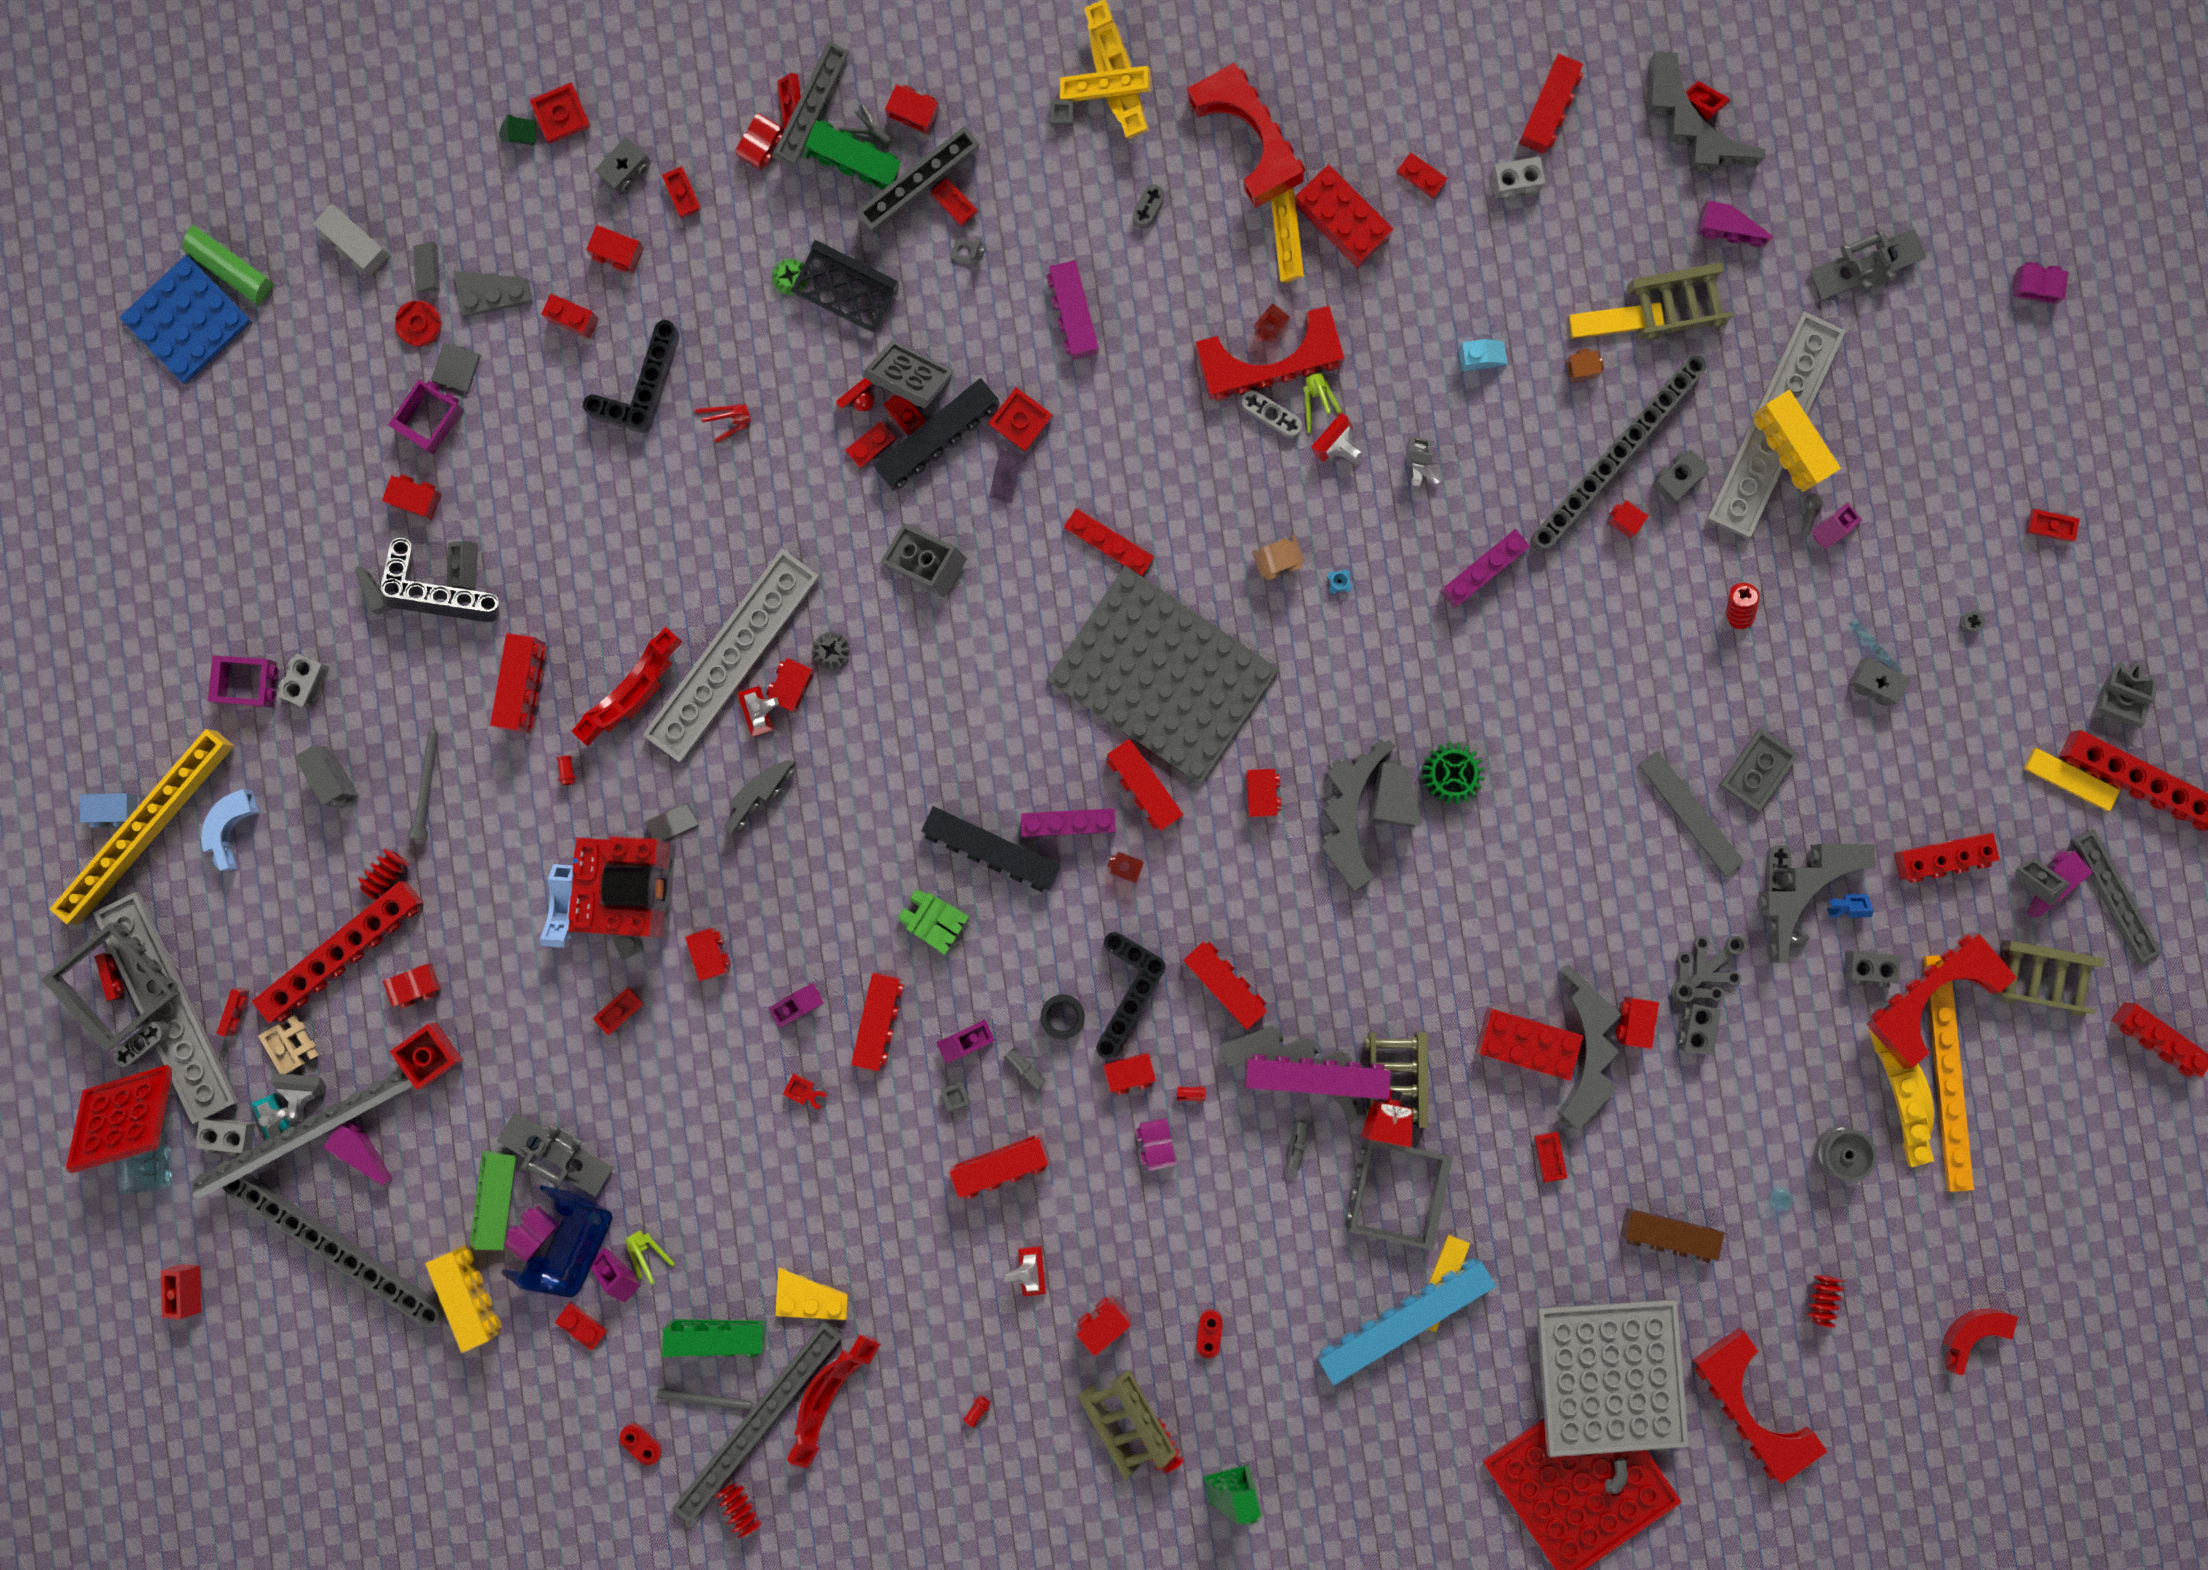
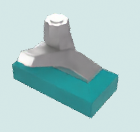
(271, 1115)

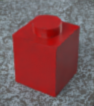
(1627, 518)

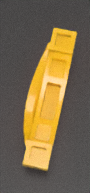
(1111, 55)
(1913, 1103)

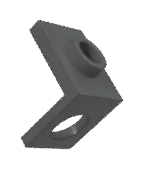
(977, 251)

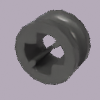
(1978, 618)

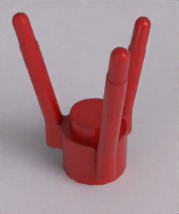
(738, 413)

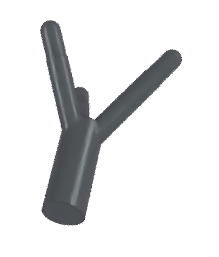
(875, 131)

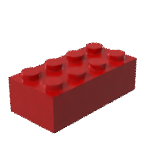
(1343, 216)
(518, 683)
(1528, 1044)
(999, 1166)

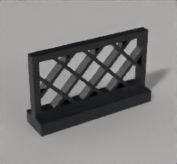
(853, 268)

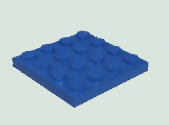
(185, 319)

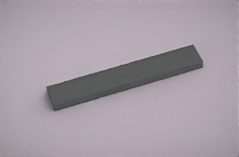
(810, 104)
(1691, 813)
(2116, 896)

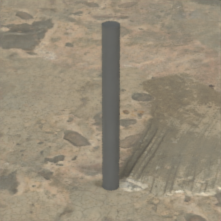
(704, 1399)

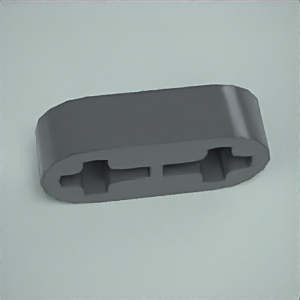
(1152, 208)

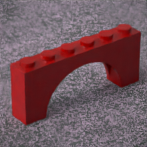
(1231, 94)
(1228, 375)
(1899, 1022)
(1724, 1370)

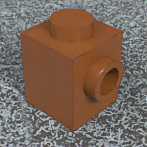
(1584, 365)

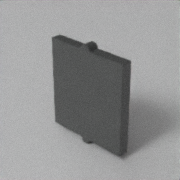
(455, 367)

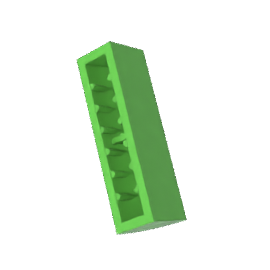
(226, 265)
(492, 1200)

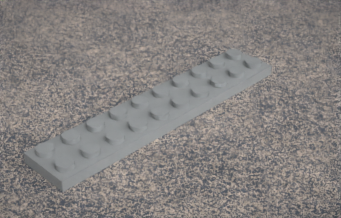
(1755, 463)
(731, 655)
(187, 1049)

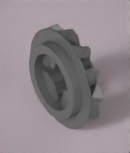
(832, 661)

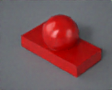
(861, 398)

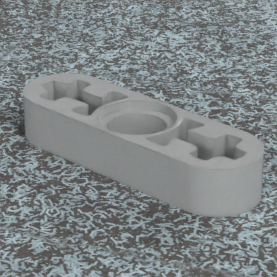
(1271, 423)

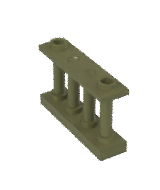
(1686, 279)
(2062, 960)
(1418, 1067)
(1142, 1417)

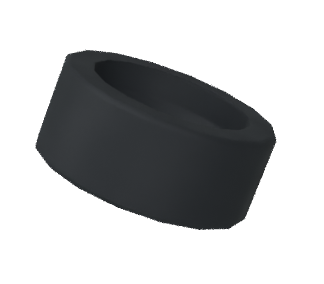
(1058, 1034)

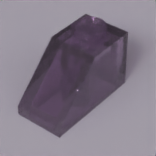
(1006, 475)

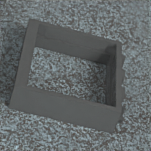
(82, 1011)
(1435, 1205)

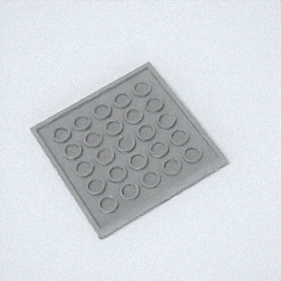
(1612, 1377)

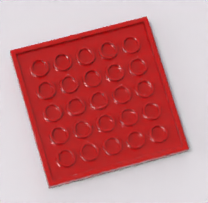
(1567, 1500)

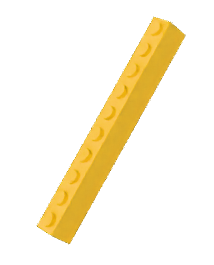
(142, 827)

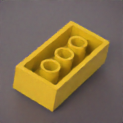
(1795, 441)
(464, 1298)

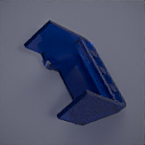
(572, 1249)

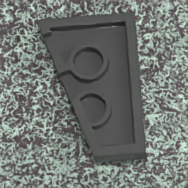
(490, 292)

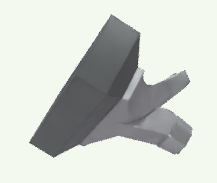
(1421, 454)
(297, 1092)

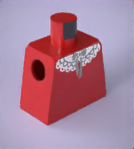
(1389, 1121)

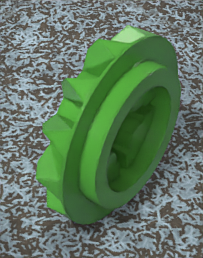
(784, 285)

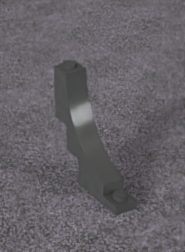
(1594, 1019)

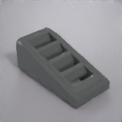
(371, 591)

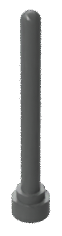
(418, 830)

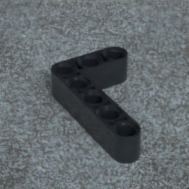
(644, 386)
(429, 592)
(1132, 994)

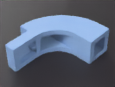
(219, 825)
(557, 924)

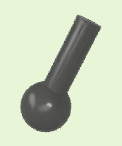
(1812, 504)

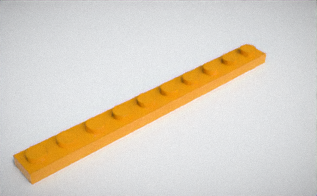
(1949, 1086)

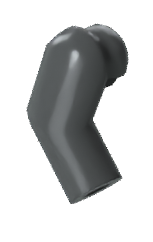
(1800, 939)
(1620, 1477)

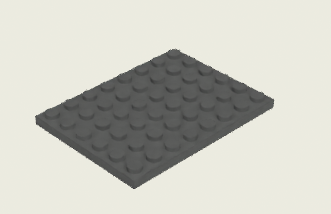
(1162, 674)

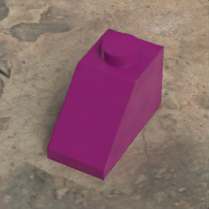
(1836, 526)
(796, 1005)
(965, 1041)
(614, 1276)

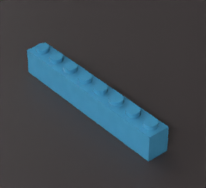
(1406, 1320)

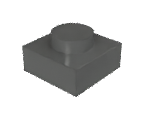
(1061, 112)
(955, 1096)

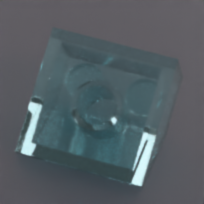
(145, 1171)

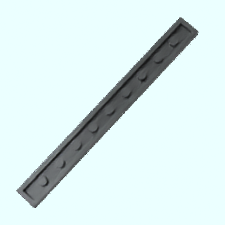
(300, 1134)
(757, 1422)

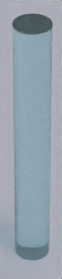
(1874, 645)

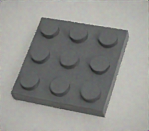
(907, 374)

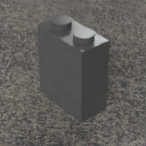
(326, 776)

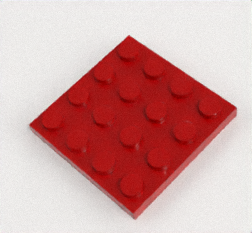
(119, 1119)

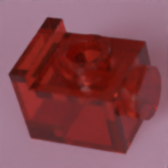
(1273, 316)
(1132, 873)

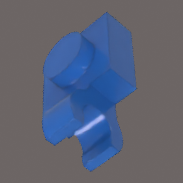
(1853, 904)

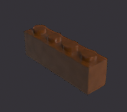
(1672, 1234)

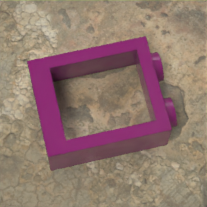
(410, 405)
(220, 676)

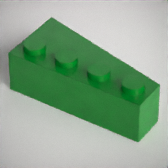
(850, 155)
(713, 1337)
(1234, 1494)

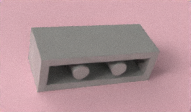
(350, 240)

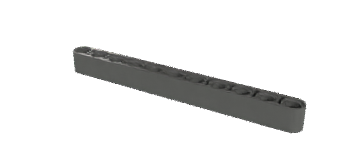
(1626, 445)
(346, 1249)

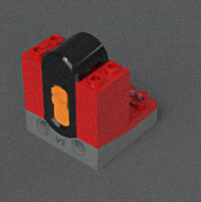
(622, 886)

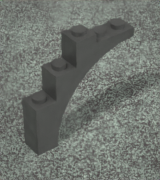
(1686, 126)
(1349, 781)
(1800, 884)
(1267, 1042)

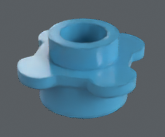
(1340, 575)

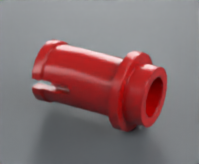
(565, 770)
(1191, 1094)
(976, 1412)

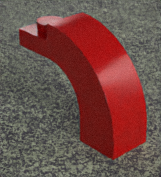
(1971, 1328)

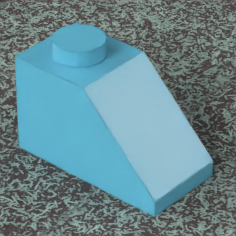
(1482, 354)

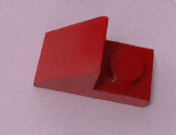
(1706, 100)
(904, 414)

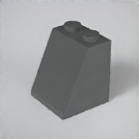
(1394, 796)

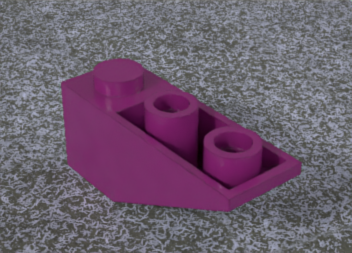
(1728, 223)

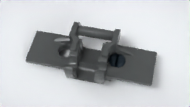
(1870, 271)
(557, 1146)

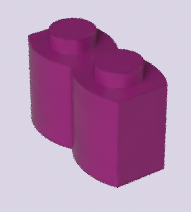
(2040, 283)
(1157, 1144)
(531, 1233)

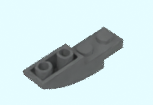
(763, 786)

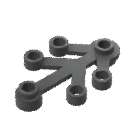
(1705, 971)

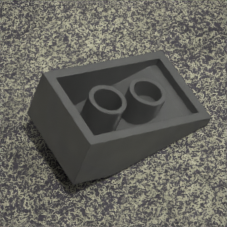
(924, 559)

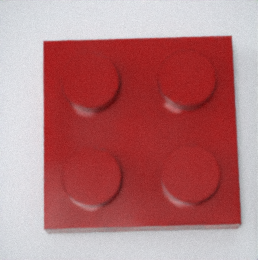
(560, 113)
(1020, 419)

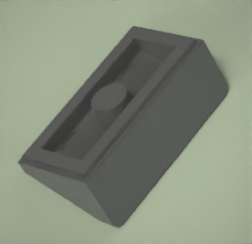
(426, 267)
(462, 565)
(672, 822)
(2041, 881)

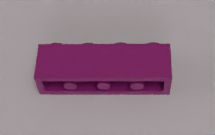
(1073, 310)
(1484, 568)
(1068, 822)

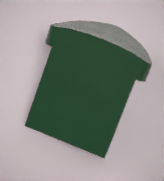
(518, 130)

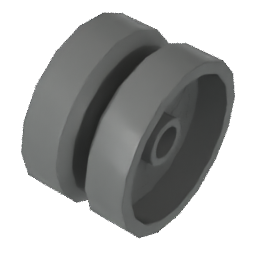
(1859, 1151)

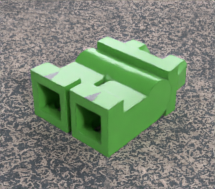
(926, 919)

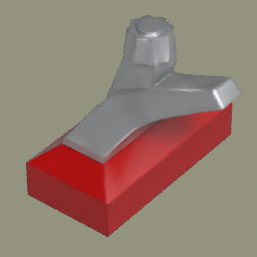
(1337, 441)
(757, 710)
(1030, 1272)

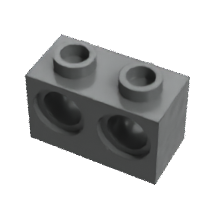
(1872, 963)
(1705, 1030)

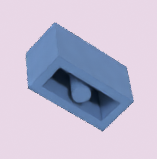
(106, 808)

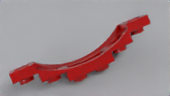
(632, 691)
(820, 1395)

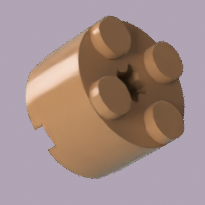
(1278, 557)

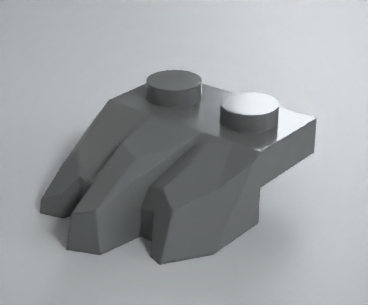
(2127, 695)

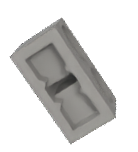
(1516, 173)
(309, 683)
(225, 1133)

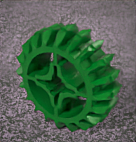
(1445, 765)

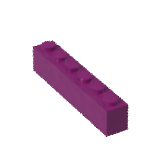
(1316, 1077)

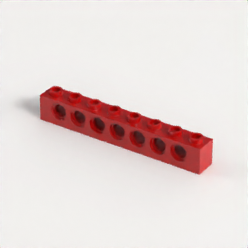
(2075, 754)
(270, 1002)

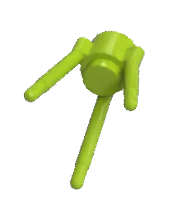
(1318, 387)
(635, 1245)

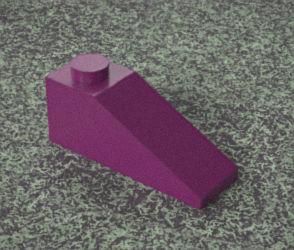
(2069, 867)
(358, 1151)

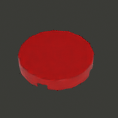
(418, 323)

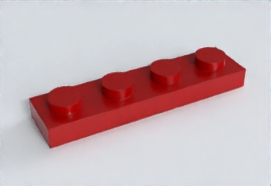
(1108, 542)

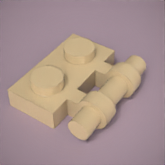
(282, 1049)

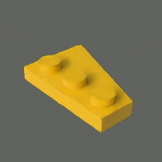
(808, 1299)

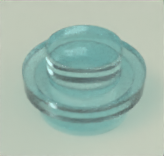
(1781, 1199)

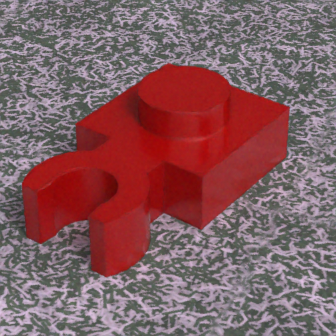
(800, 1090)

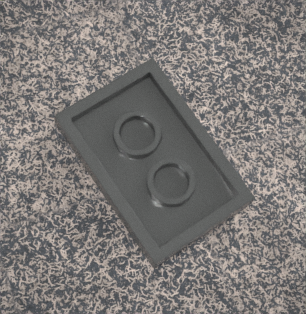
(1758, 769)

